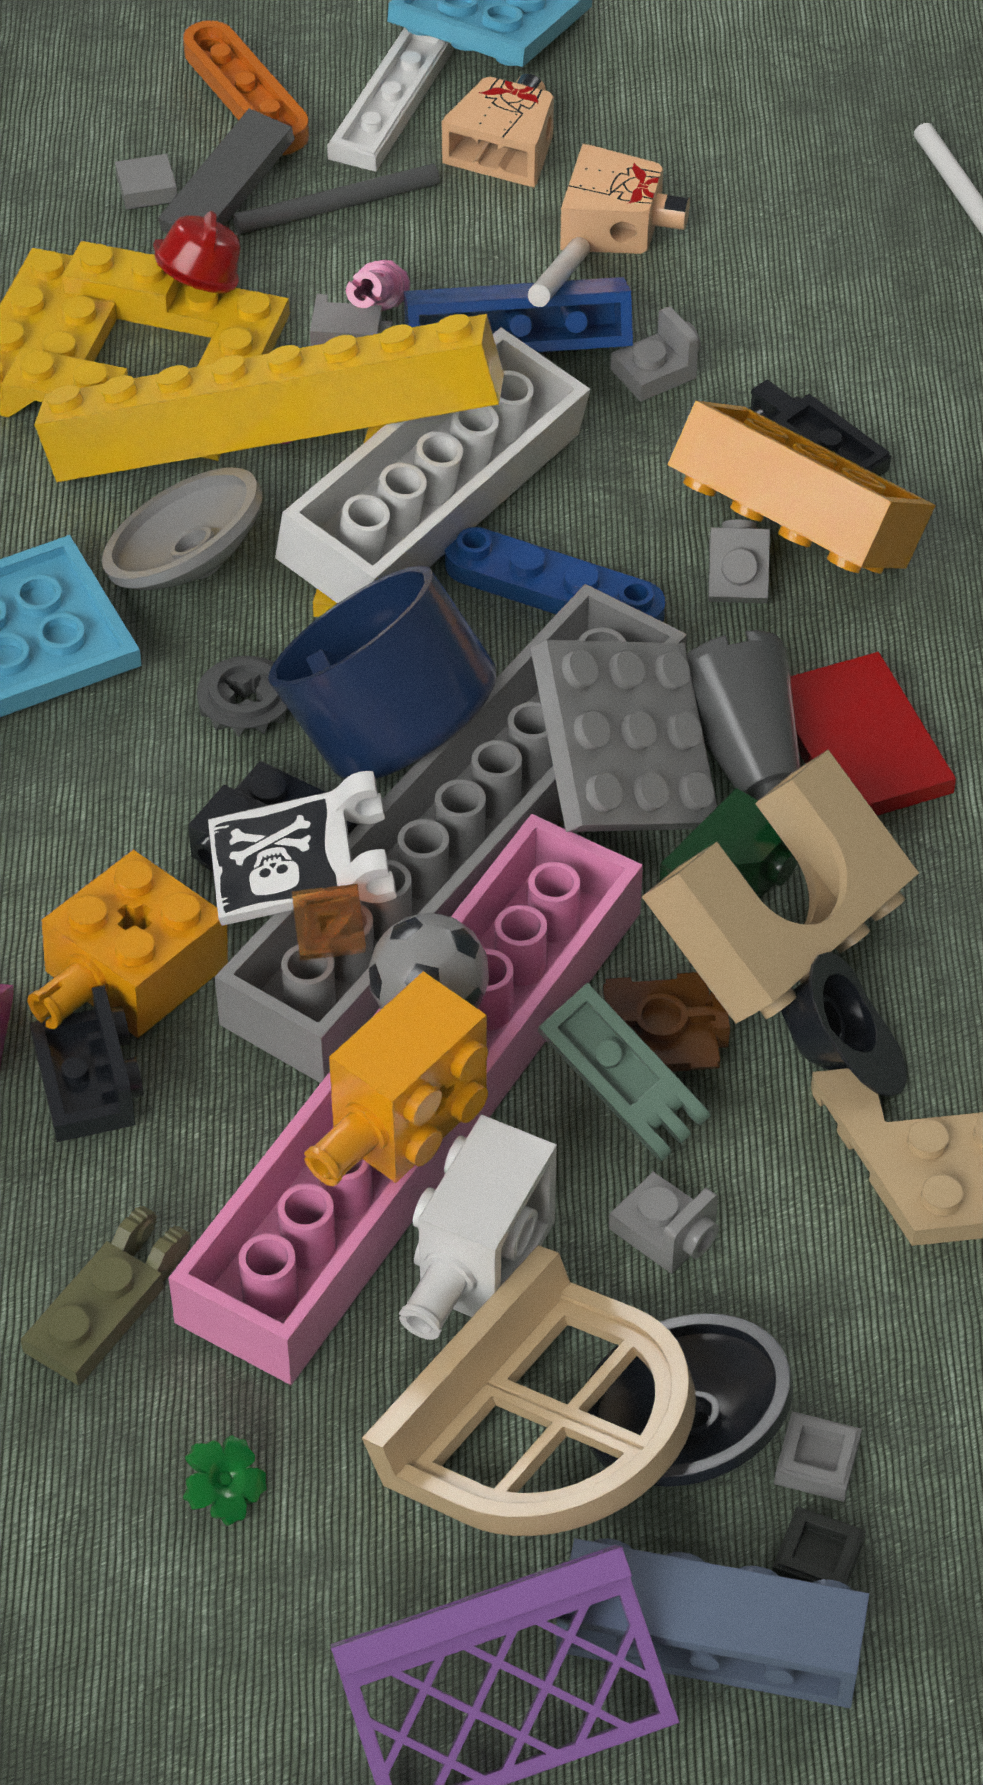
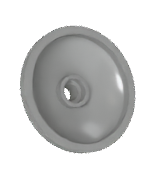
(184, 531)

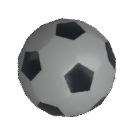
(432, 945)

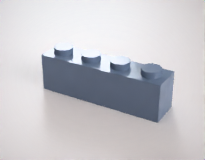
(734, 1625)

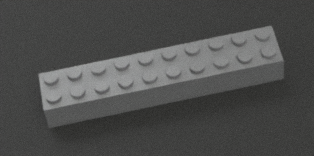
(439, 840)

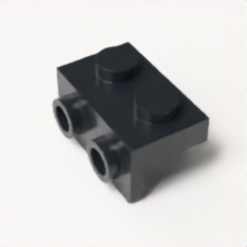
(85, 1072)

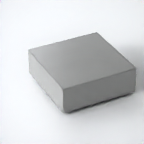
(146, 181)
(817, 1456)

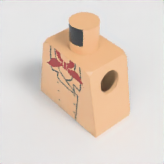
(501, 129)
(618, 202)

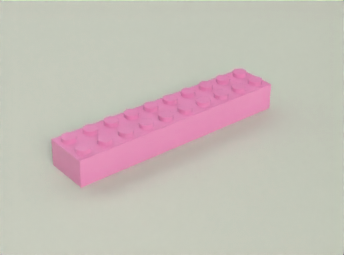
(298, 1252)

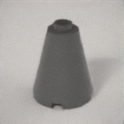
(747, 709)

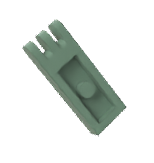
(621, 1070)

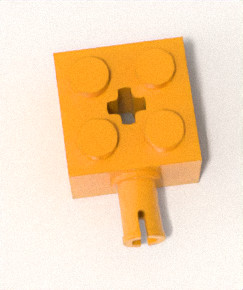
(136, 936)
(404, 1083)

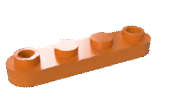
(241, 78)

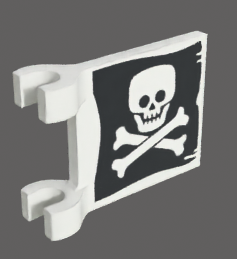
(297, 847)

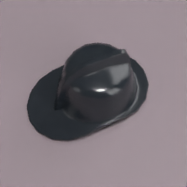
(842, 1029)

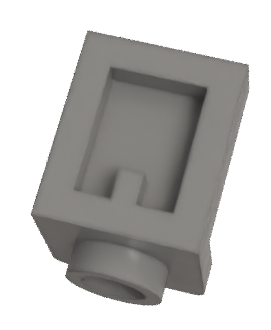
(659, 360)
(666, 1222)

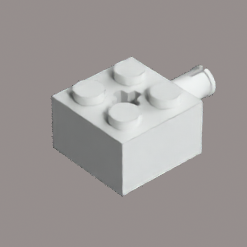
(479, 1221)

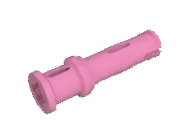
(378, 284)

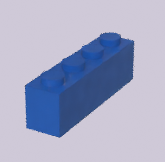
(576, 317)

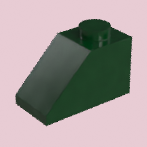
(745, 839)

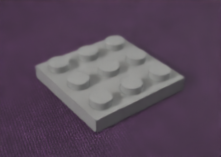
(623, 735)

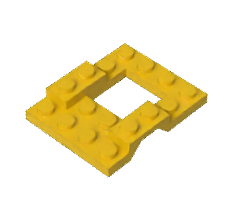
(69, 303)

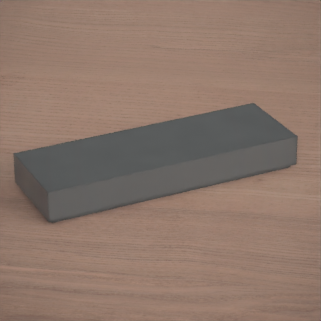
(231, 170)

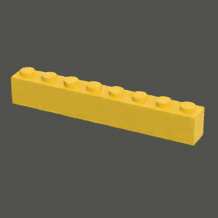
(271, 397)

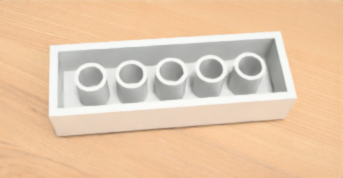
(430, 478)

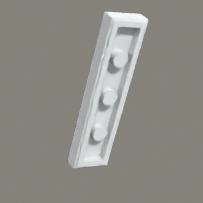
(388, 100)

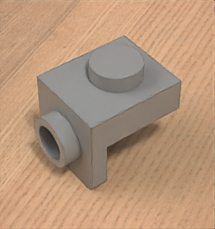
(738, 562)

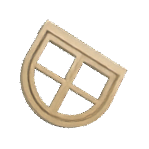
(482, 1371)

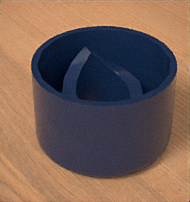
(385, 675)

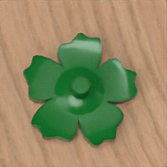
(224, 1479)

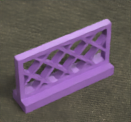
(497, 1614)

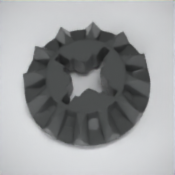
(240, 677)

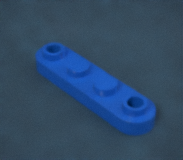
(539, 574)

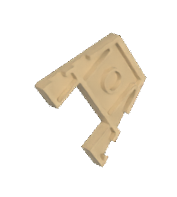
(919, 1167)

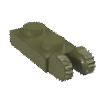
(105, 1298)

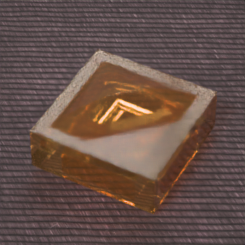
(328, 922)

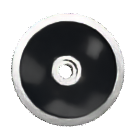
(739, 1393)

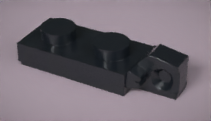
(820, 425)

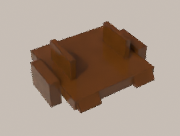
(673, 1018)

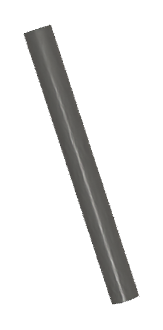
(335, 199)

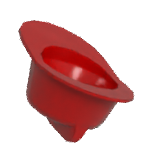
(200, 253)

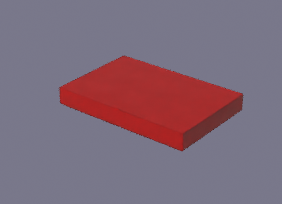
(870, 732)

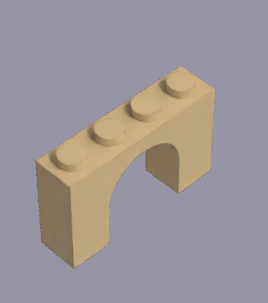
(850, 875)

